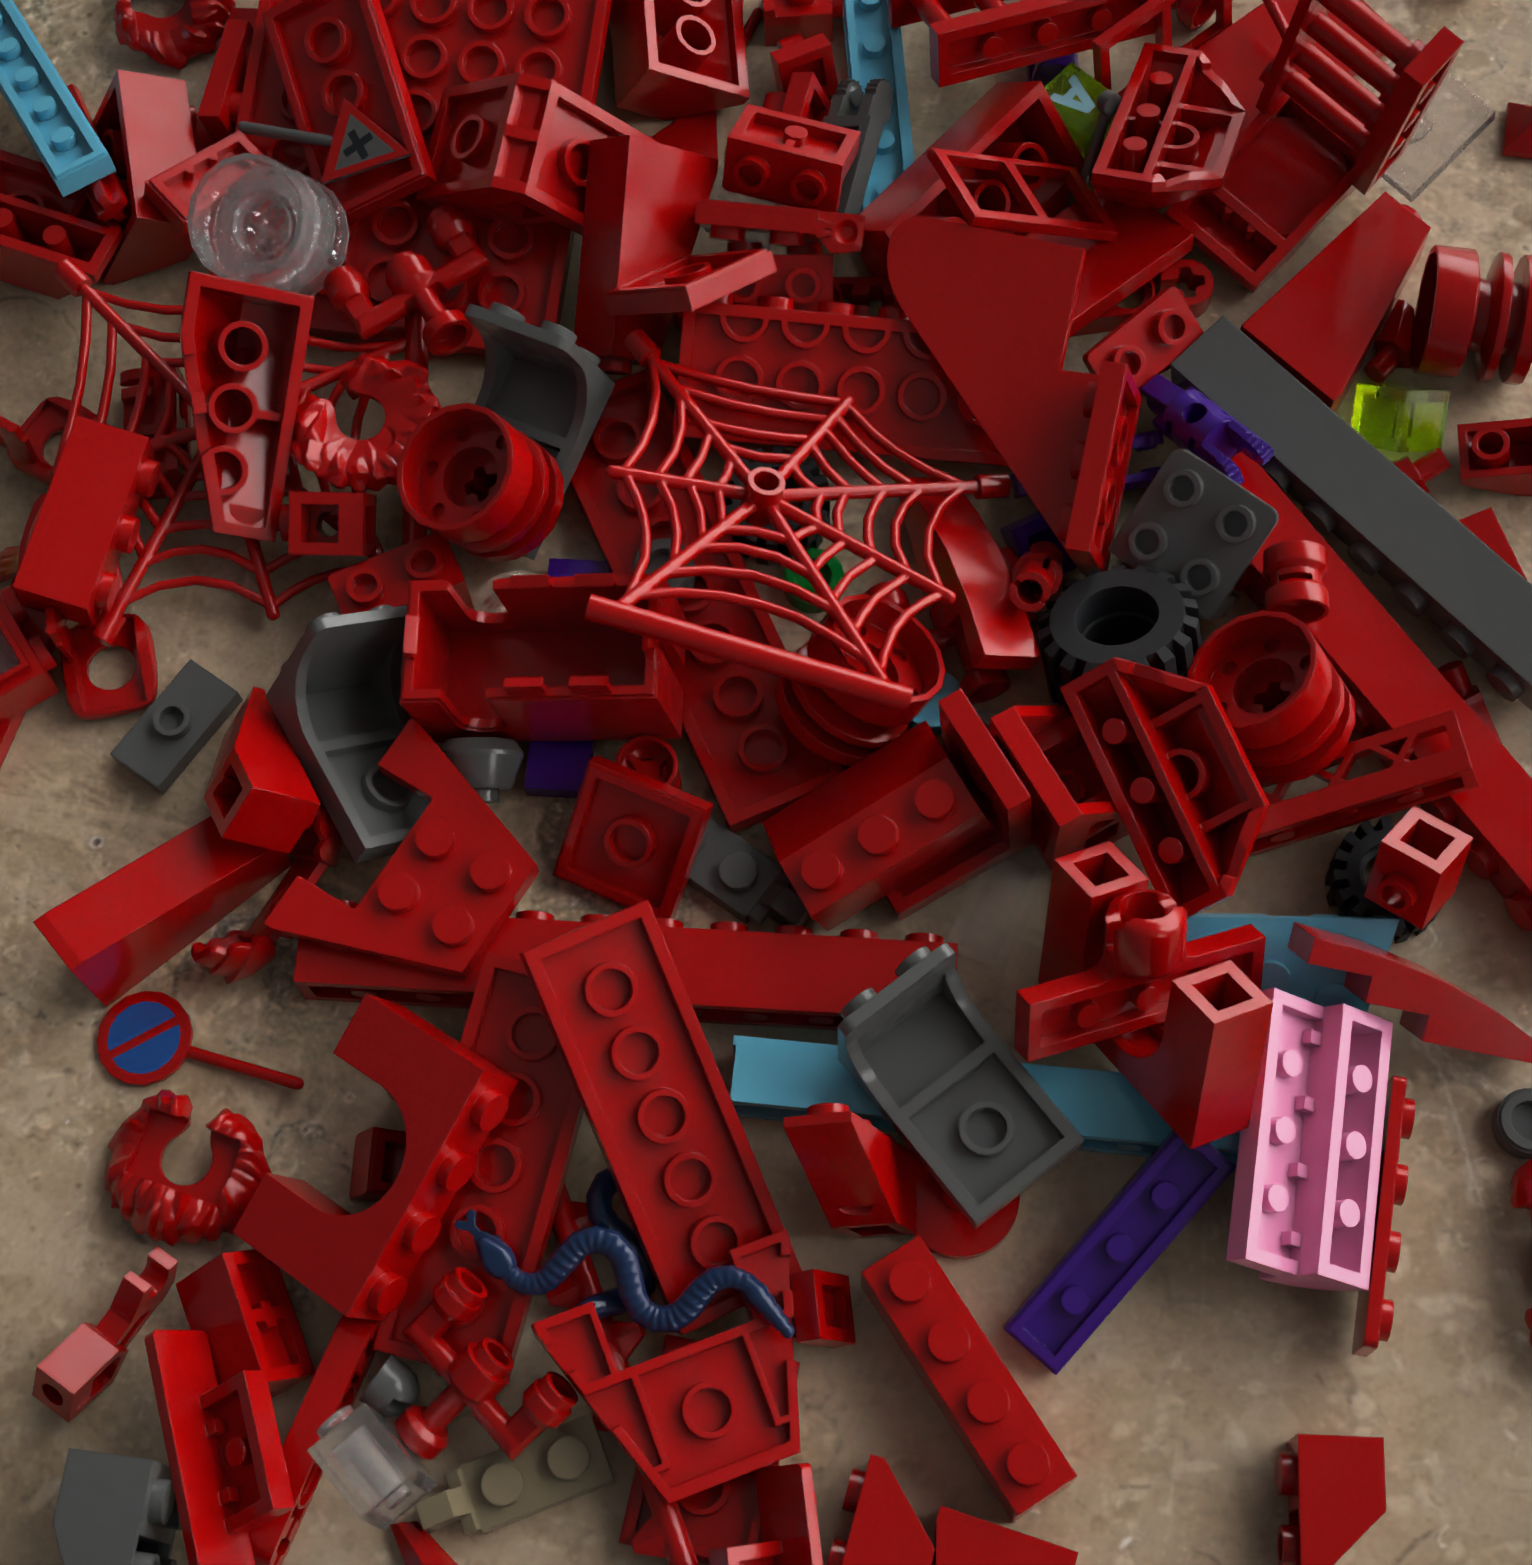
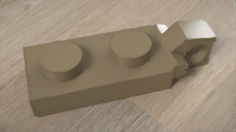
(500, 1492)

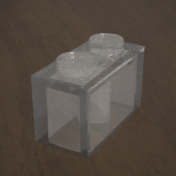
(370, 1465)

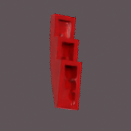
(977, 573)
(1430, 1004)

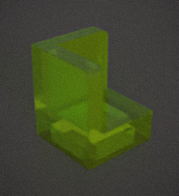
(1400, 416)

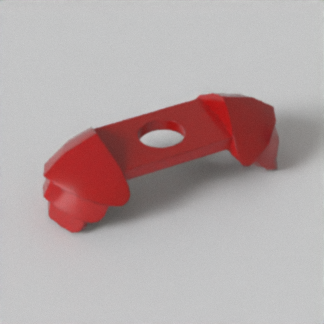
(248, 951)

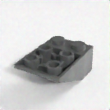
(115, 1511)

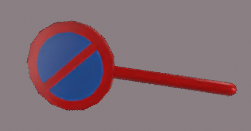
(151, 1037)

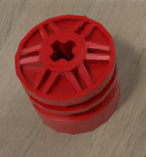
(1475, 315)
(480, 483)
(1277, 694)
(850, 728)

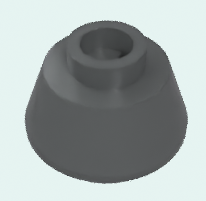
(486, 763)

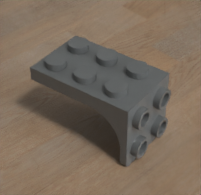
(541, 383)
(341, 718)
(952, 1086)

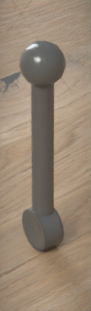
(1107, 106)

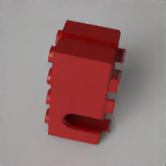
(538, 664)

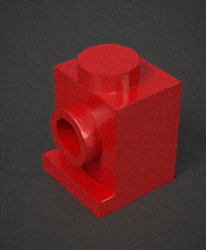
(804, 17)
(302, 523)

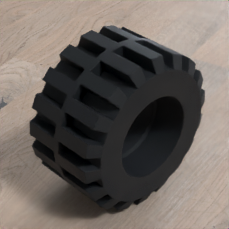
(1119, 616)

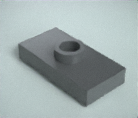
(176, 726)

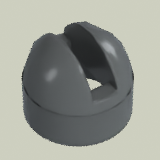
(392, 1388)

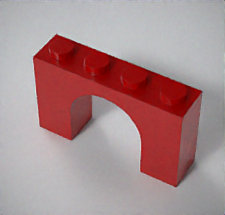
(1208, 1052)
(448, 1110)

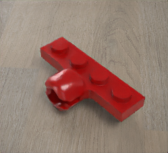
(1133, 979)

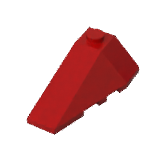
(243, 382)

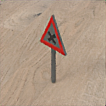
(354, 147)

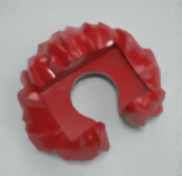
(175, 37)
(371, 462)
(182, 1211)

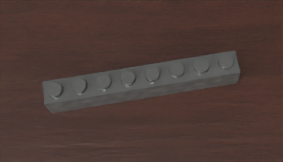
(1372, 508)

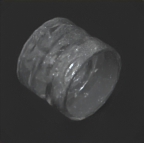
(267, 224)

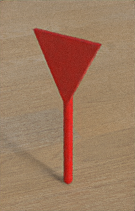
(699, 131)

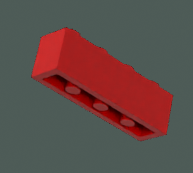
(967, 1378)

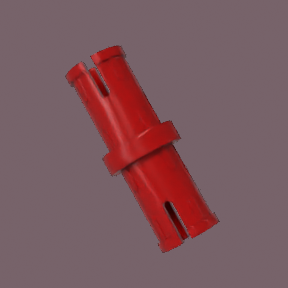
(1044, 581)

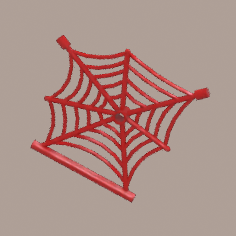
(767, 503)
(111, 622)

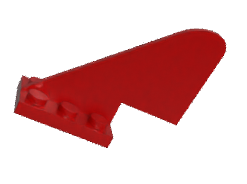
(1000, 328)

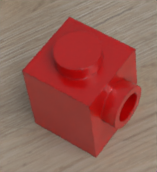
(1418, 867)

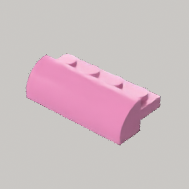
(1313, 1147)

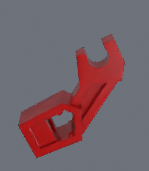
(94, 1354)

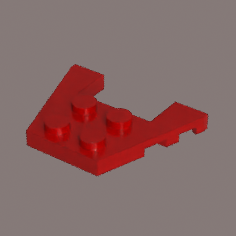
(441, 888)
(700, 1408)

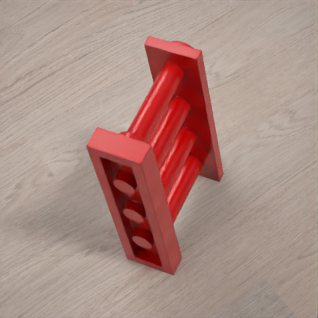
(1008, 34)
(1403, 90)

